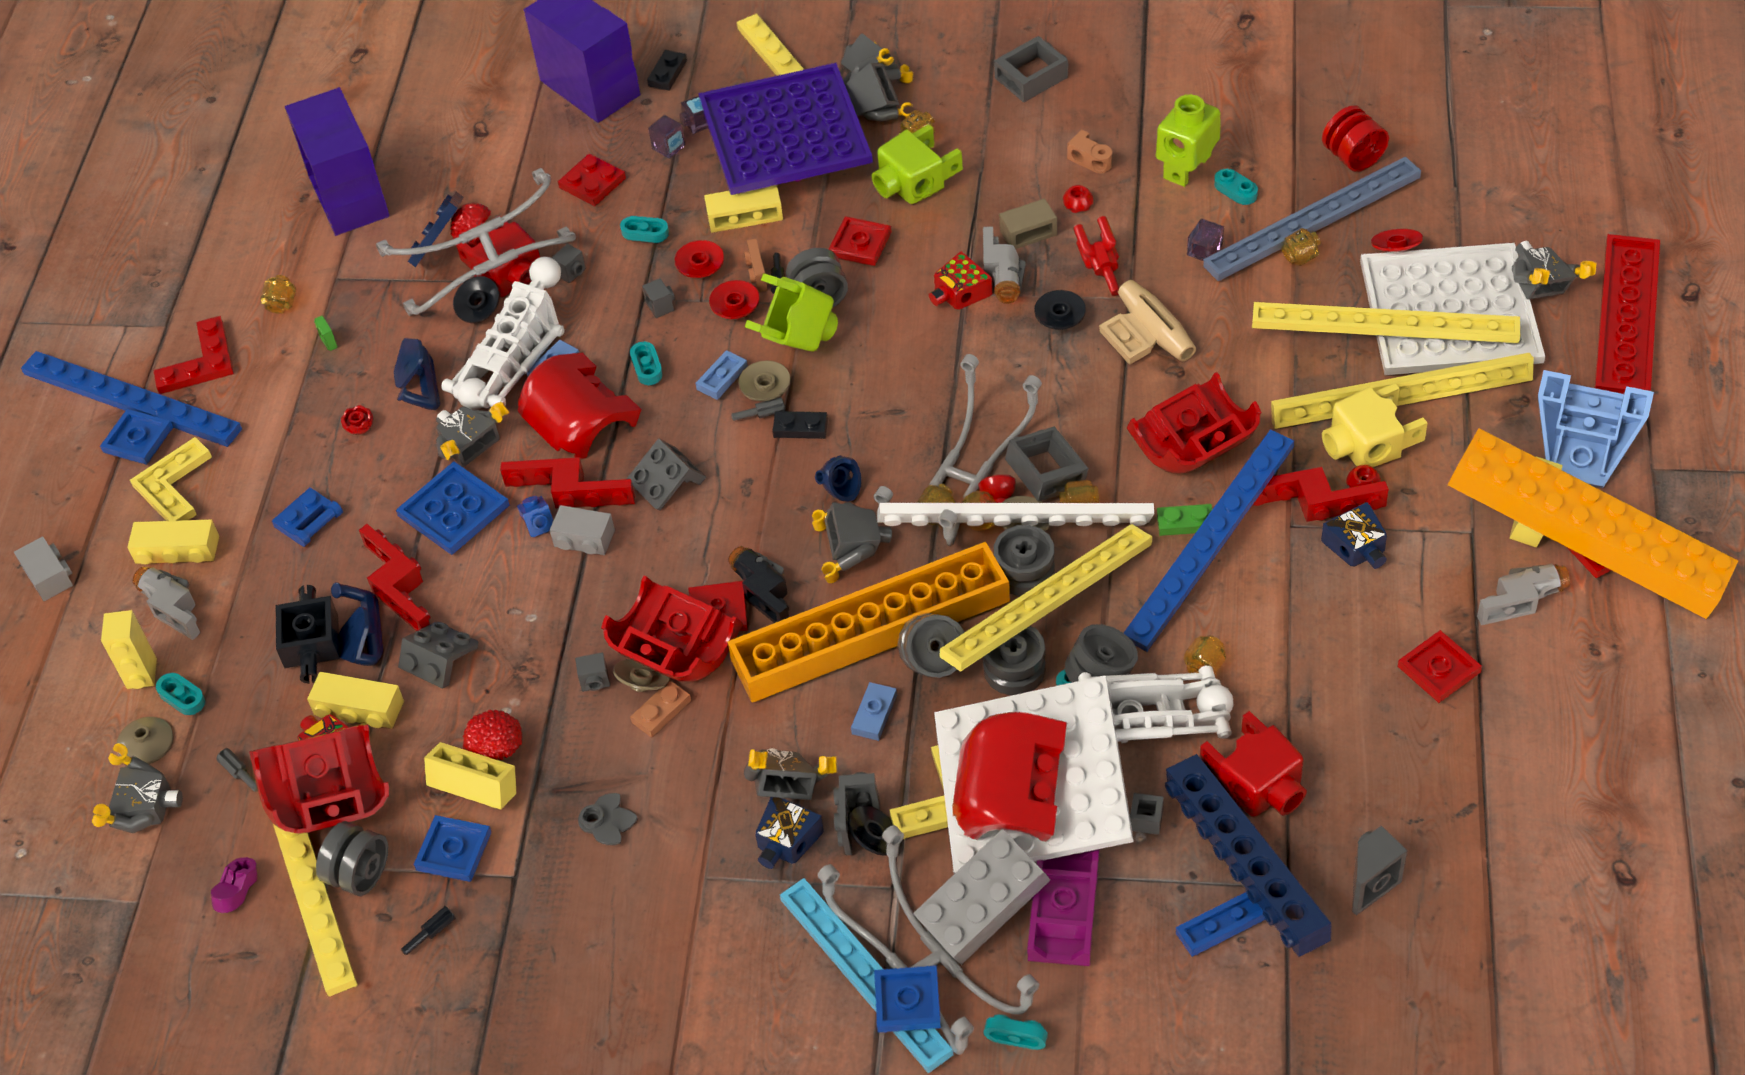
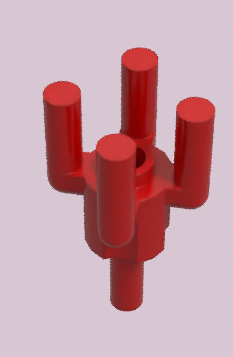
(1100, 255)

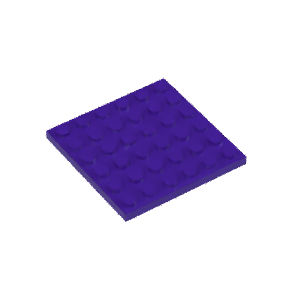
(784, 128)

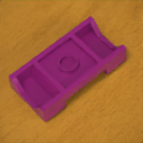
(1064, 910)

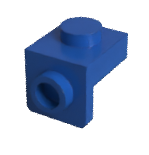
(536, 515)

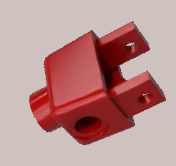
(504, 239)
(1260, 771)

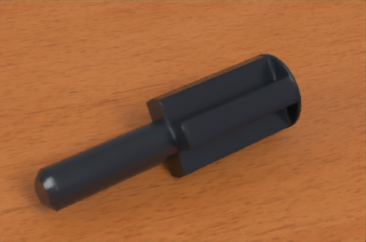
(777, 270)
(430, 929)

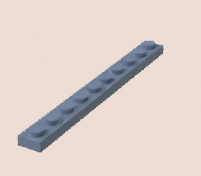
(1312, 218)

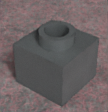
(570, 262)
(658, 297)
(592, 672)
(1146, 813)

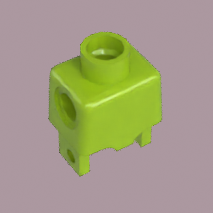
(1196, 127)
(912, 168)
(797, 315)

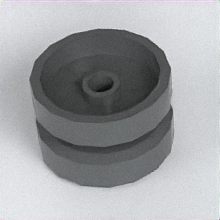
(820, 270)
(1025, 557)
(916, 639)
(1101, 652)
(1017, 664)
(352, 858)

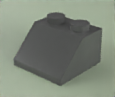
(1377, 867)

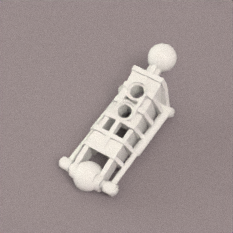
(524, 327)
(1168, 691)

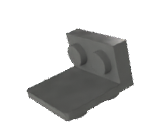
(662, 473)

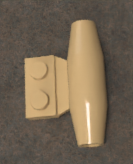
(1145, 326)

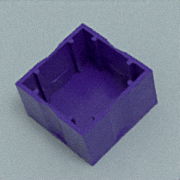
(583, 54)
(337, 161)

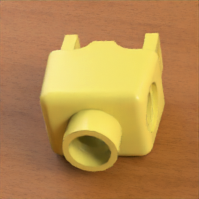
(1368, 429)

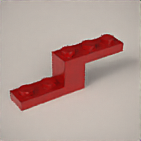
(567, 482)
(1316, 495)
(395, 578)

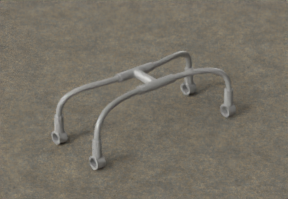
(482, 232)
(948, 518)
(962, 1027)

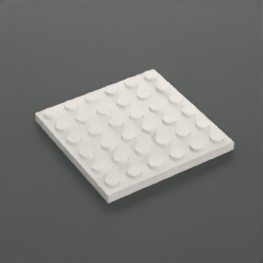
(1450, 282)
(1089, 777)

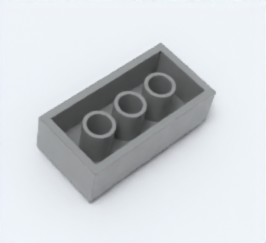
(981, 896)

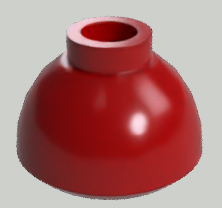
(998, 486)

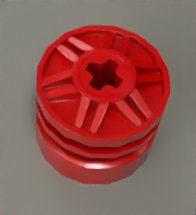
(1355, 138)

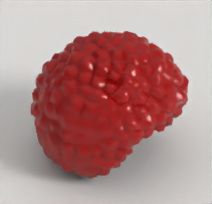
(467, 218)
(493, 734)

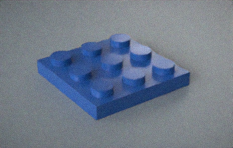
(452, 507)

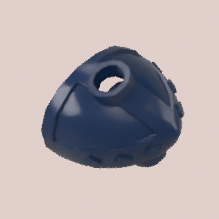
(837, 480)

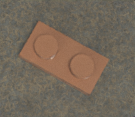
(753, 258)
(660, 709)

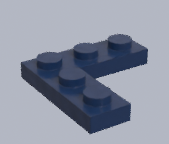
(431, 231)

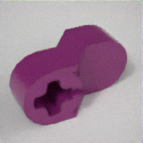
(234, 885)

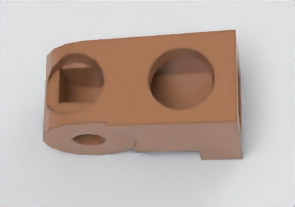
(1089, 153)

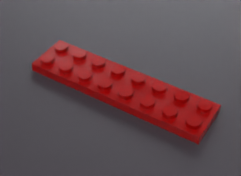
(1627, 314)

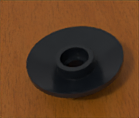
(470, 294)
(1060, 309)
(867, 828)

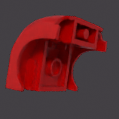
(571, 403)
(1194, 427)
(672, 633)
(1009, 775)
(319, 780)

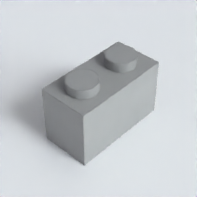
(582, 530)
(43, 568)

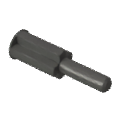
(761, 409)
(236, 767)

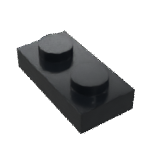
(667, 70)
(800, 424)

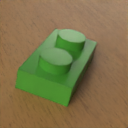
(1181, 519)

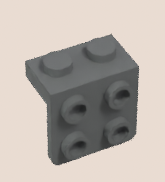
(432, 650)
(853, 792)

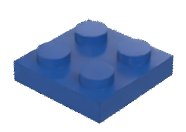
(136, 436)
(452, 848)
(907, 999)

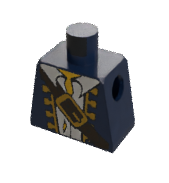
(1356, 537)
(786, 832)

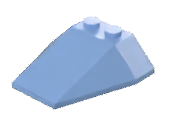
(1589, 426)

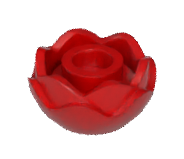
(1078, 198)
(357, 420)
(1362, 475)

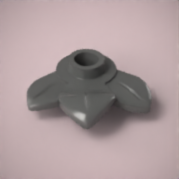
(610, 819)

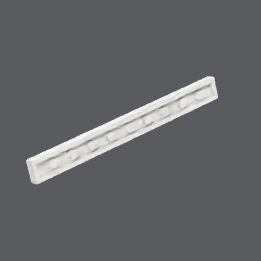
(1025, 513)

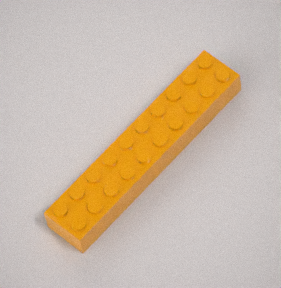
(1593, 523)
(866, 621)

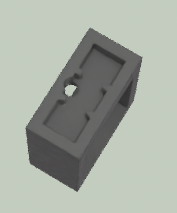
(1028, 87)
(1050, 483)

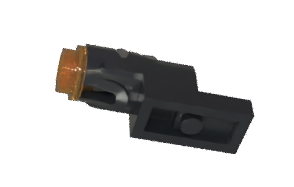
(762, 582)

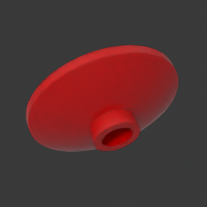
(1397, 240)
(699, 259)
(734, 299)

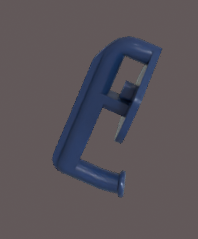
(412, 360)
(361, 626)

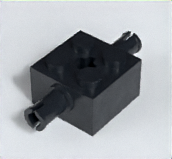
(307, 632)

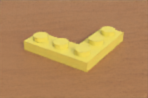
(156, 481)
(923, 815)

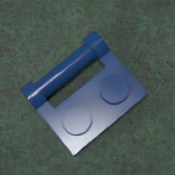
(303, 512)

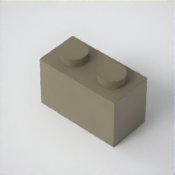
(1028, 224)

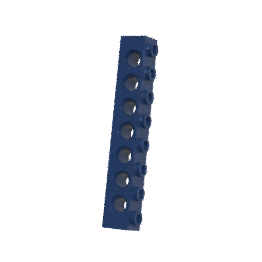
(1248, 856)

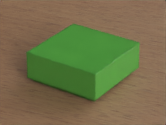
(325, 333)

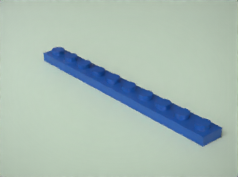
(128, 396)
(1208, 540)

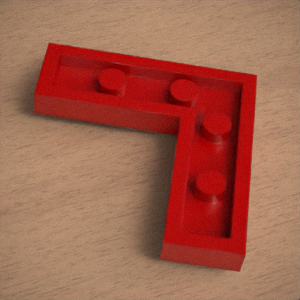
(213, 365)

